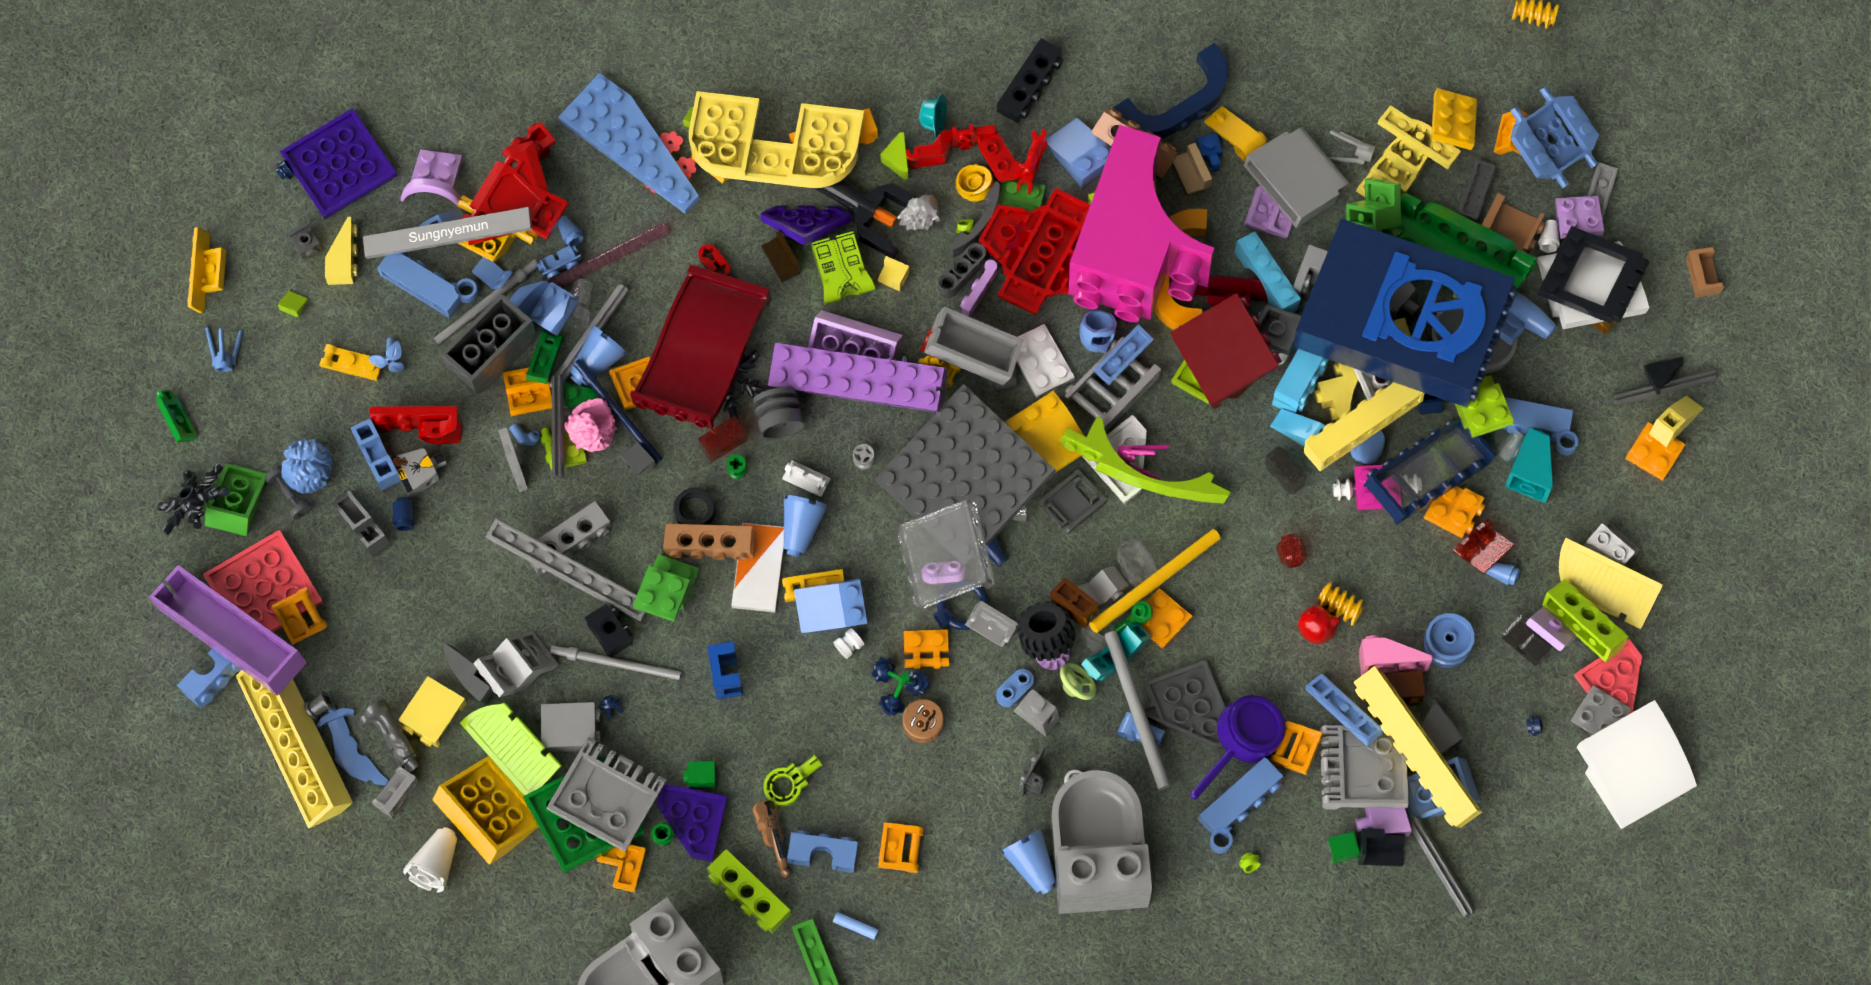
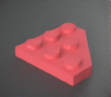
(1615, 677)

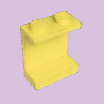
(431, 712)

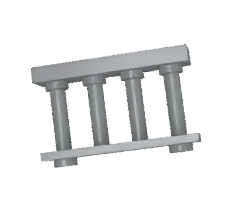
(1118, 405)

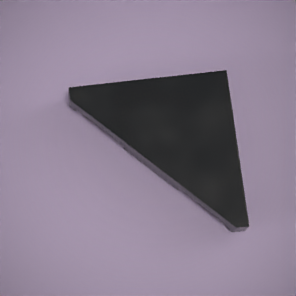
(1662, 372)

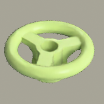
(1073, 683)

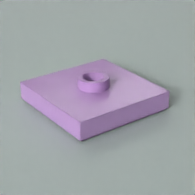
(1551, 629)

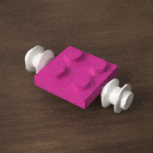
(1364, 498)

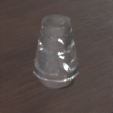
(1510, 447)

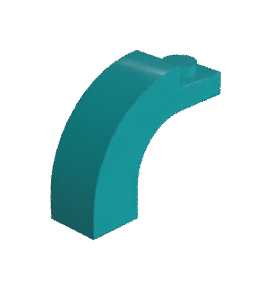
(1132, 639)

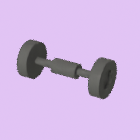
(300, 509)

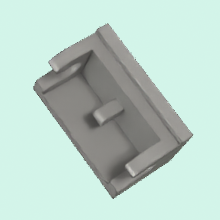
(991, 623)
(395, 792)

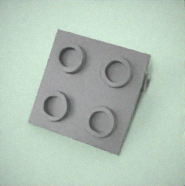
(1599, 711)

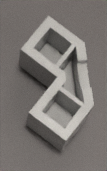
(1105, 587)

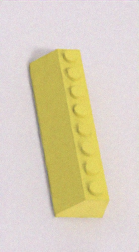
(298, 750)

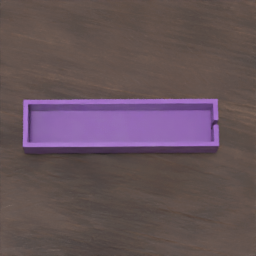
(858, 377)
(228, 630)

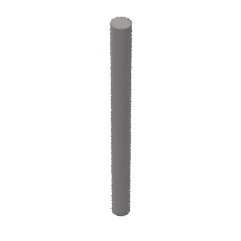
(1137, 710)

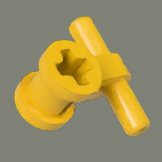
(933, 361)

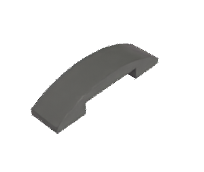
(963, 241)

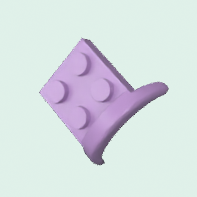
(435, 174)

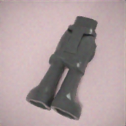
(397, 743)

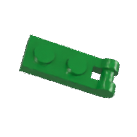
(544, 357)

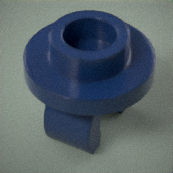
(608, 703)

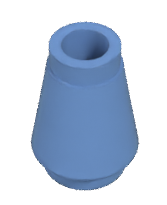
(570, 232)
(1504, 573)

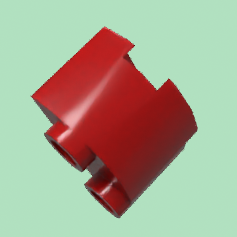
(541, 138)

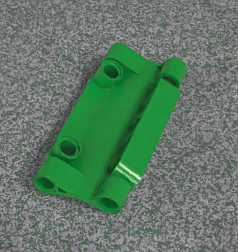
(1461, 238)

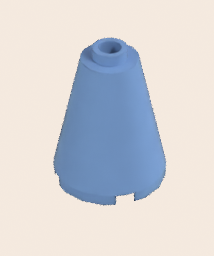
(597, 354)
(800, 523)
(1032, 861)

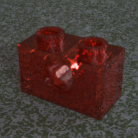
(722, 439)

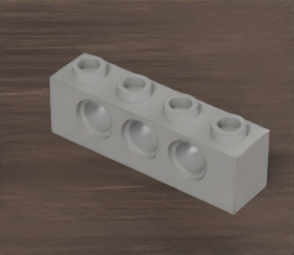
(590, 515)

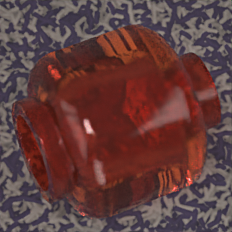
(1291, 551)

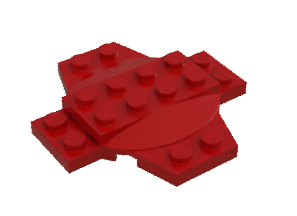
(1035, 248)

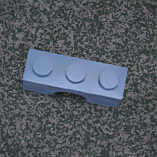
(375, 454)
(203, 688)
(804, 846)

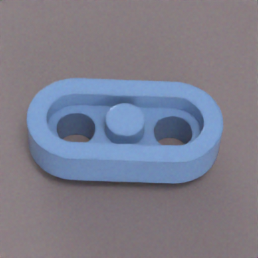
(1015, 687)

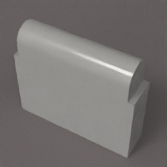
(1297, 175)

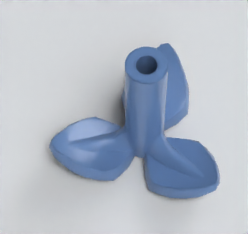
(393, 352)

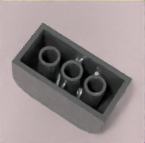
(489, 344)

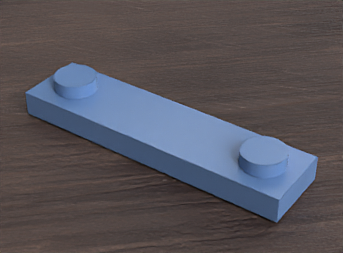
(1344, 709)

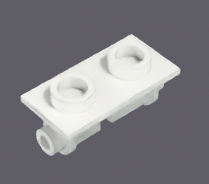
(806, 478)

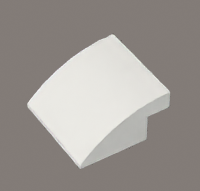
(1592, 280)
(1637, 764)

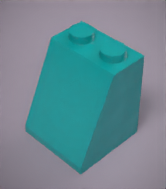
(1532, 468)

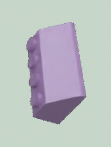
(853, 337)

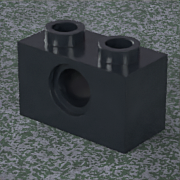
(603, 618)

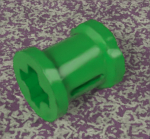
(731, 462)

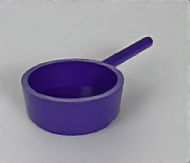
(1248, 732)

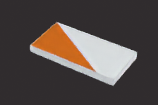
(759, 576)

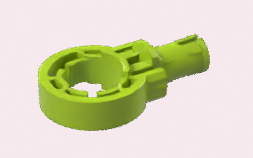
(798, 784)

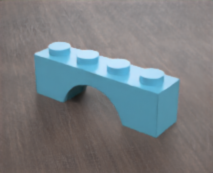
(1256, 257)

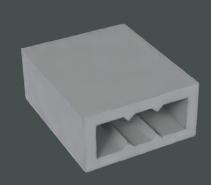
(568, 726)

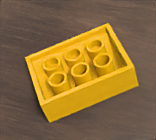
(1043, 427)
(486, 809)

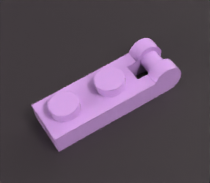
(979, 288)

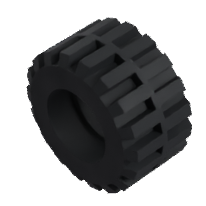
(1043, 618)

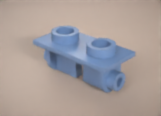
(566, 259)

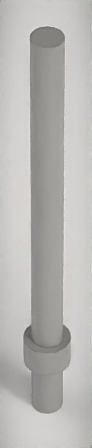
(518, 276)
(573, 653)

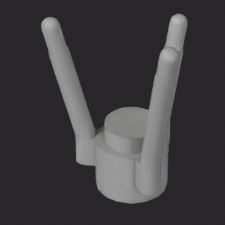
(1363, 151)

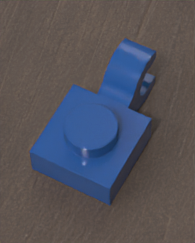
(1210, 148)

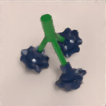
(915, 683)

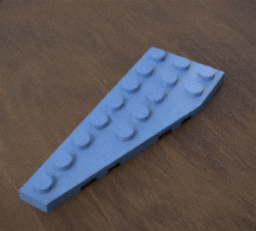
(618, 129)

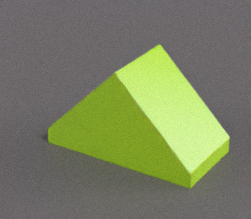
(895, 156)

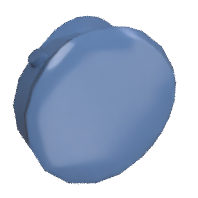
(1369, 450)

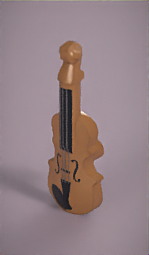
(767, 819)

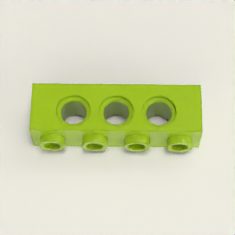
(1585, 620)
(728, 864)

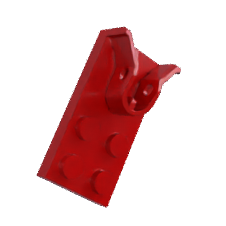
(431, 421)

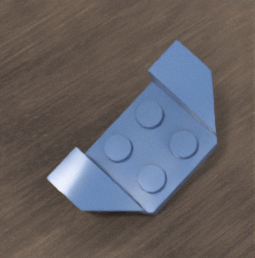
(545, 304)

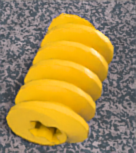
(1535, 12)
(1341, 603)

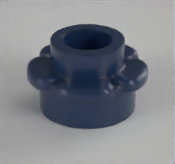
(284, 170)
(1534, 725)

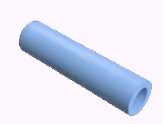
(855, 925)

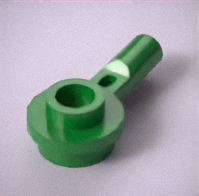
(1140, 613)

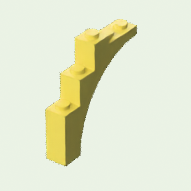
(1338, 391)

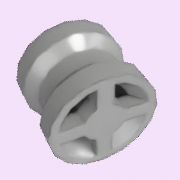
(863, 451)

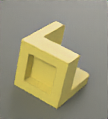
(893, 274)

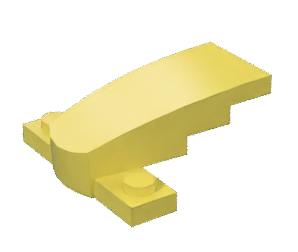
(1408, 152)

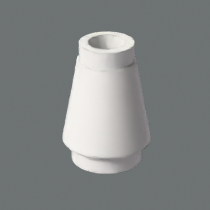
(1550, 237)

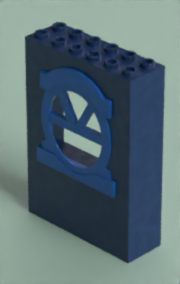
(1352, 322)

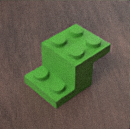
(1380, 208)
(666, 588)

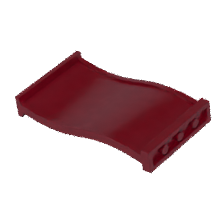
(701, 347)

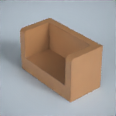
(1703, 272)

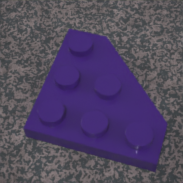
(805, 222)
(694, 818)

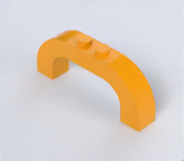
(1193, 223)

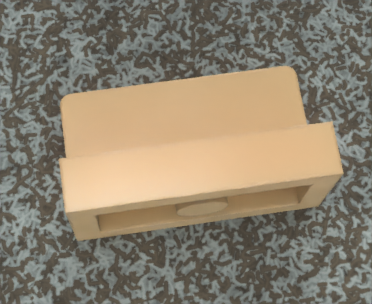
(1192, 170)

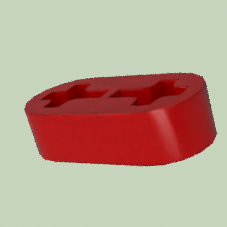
(717, 259)

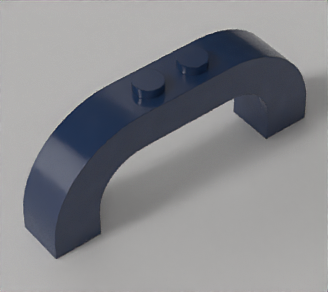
(1194, 107)

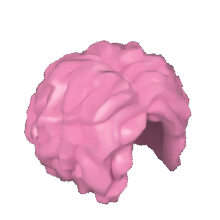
(591, 425)

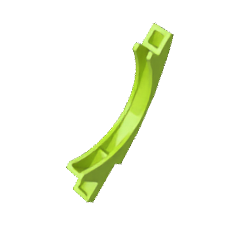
(1098, 449)

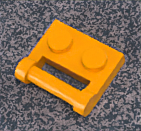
(293, 620)
(1302, 750)
(893, 844)

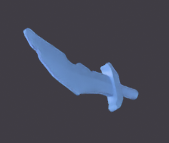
(346, 747)

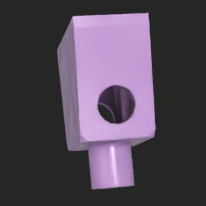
(1391, 819)

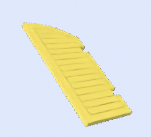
(1608, 583)

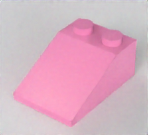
(1391, 656)

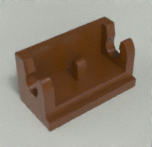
(1074, 600)

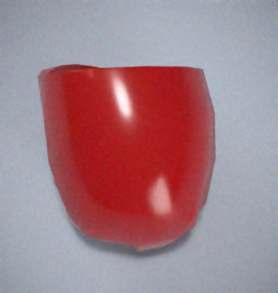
(1317, 624)

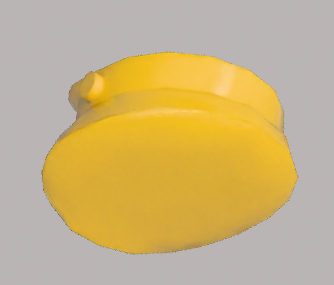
(974, 182)

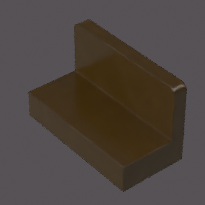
(781, 257)

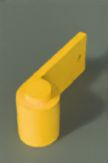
(1235, 132)

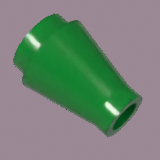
(662, 829)

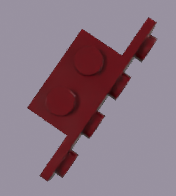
(1225, 286)

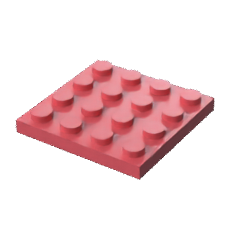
(262, 578)

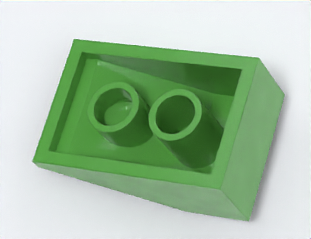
(238, 509)

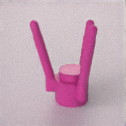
(1128, 454)

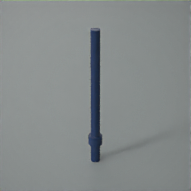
(591, 379)

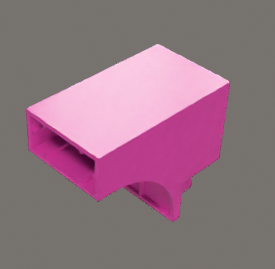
(1130, 239)

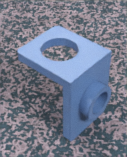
(491, 273)

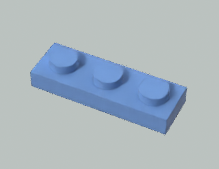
(1123, 354)

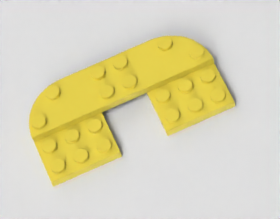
(819, 157)

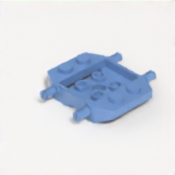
(1550, 159)

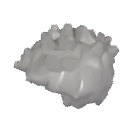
(920, 213)

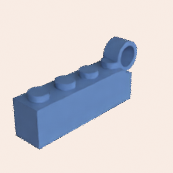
(424, 284)
(1550, 419)
(1238, 800)

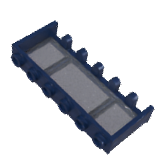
(1428, 470)

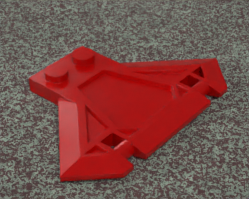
(519, 188)

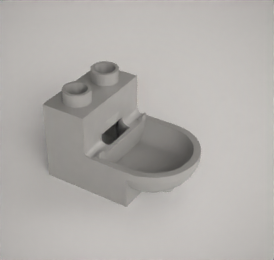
(1099, 845)
(668, 943)

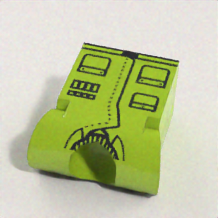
(841, 267)

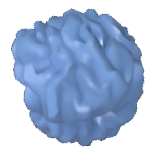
(306, 466)

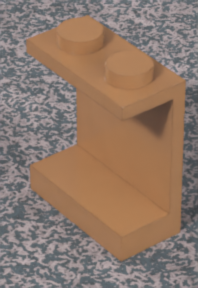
(1513, 224)

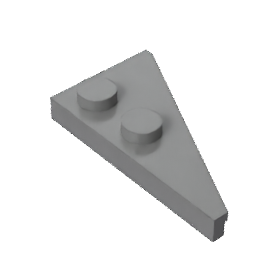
(513, 458)

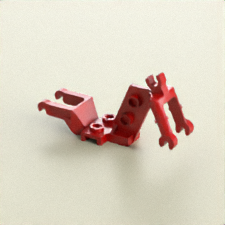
(990, 146)

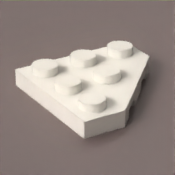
(1127, 433)

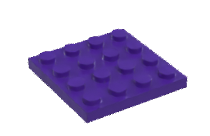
(338, 163)

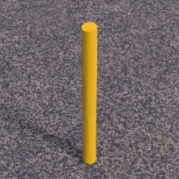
(1154, 581)

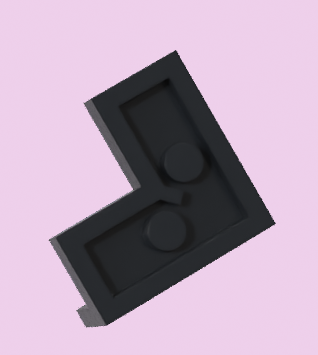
(1380, 849)

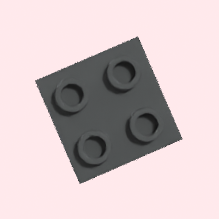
(1030, 781)

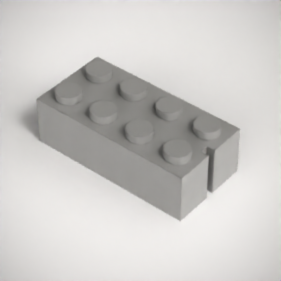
(973, 346)

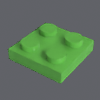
(1011, 197)

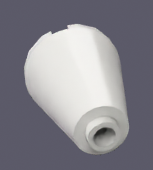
(433, 861)

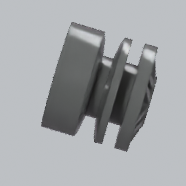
(778, 413)

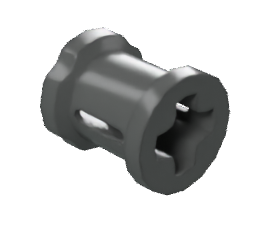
(319, 705)

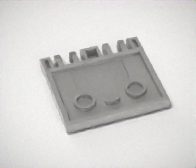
(1365, 774)
(605, 797)

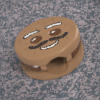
(923, 720)

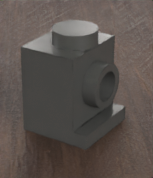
(299, 235)

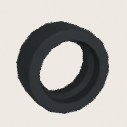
(694, 493)

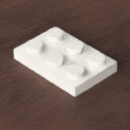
(1042, 362)

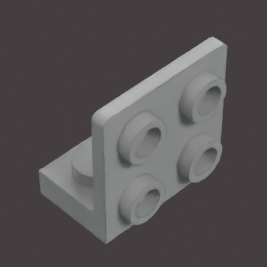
(1612, 543)

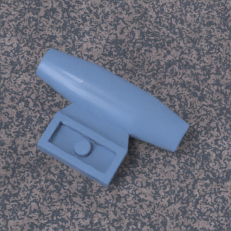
(1528, 316)

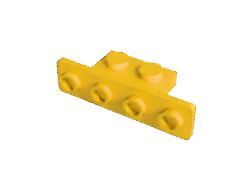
(206, 270)

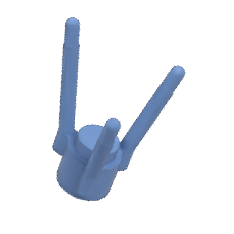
(223, 361)

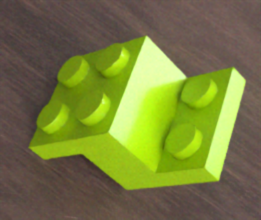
(1487, 412)

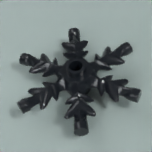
(750, 387)
(192, 499)

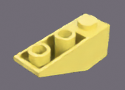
(340, 258)
(1675, 420)

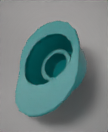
(933, 114)

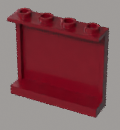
(1225, 349)

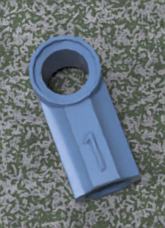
(1128, 729)

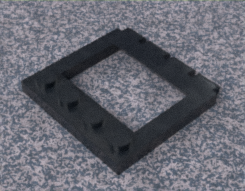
(1565, 262)

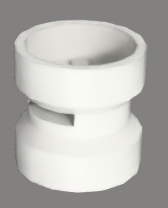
(849, 643)

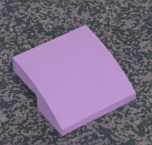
(1264, 217)

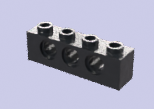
(1042, 53)

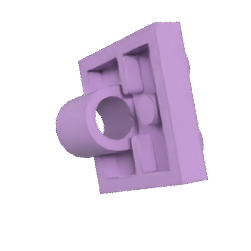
(1580, 213)

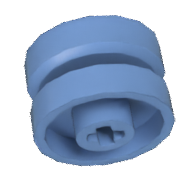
(1459, 644)

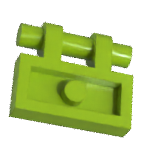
(572, 455)

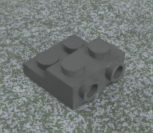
(1279, 327)

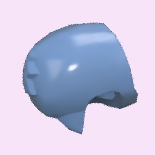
(1097, 330)

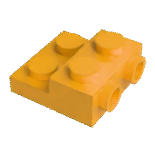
(1456, 511)

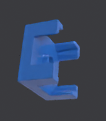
(724, 685)

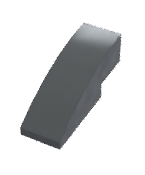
(361, 523)
(468, 674)

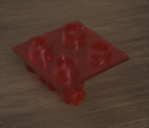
(1483, 547)

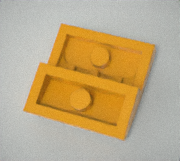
(526, 395)

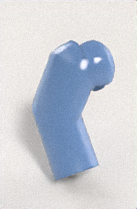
(524, 438)

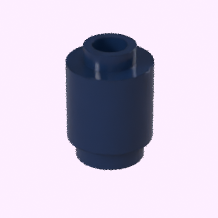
(403, 514)

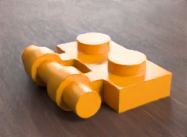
(925, 643)

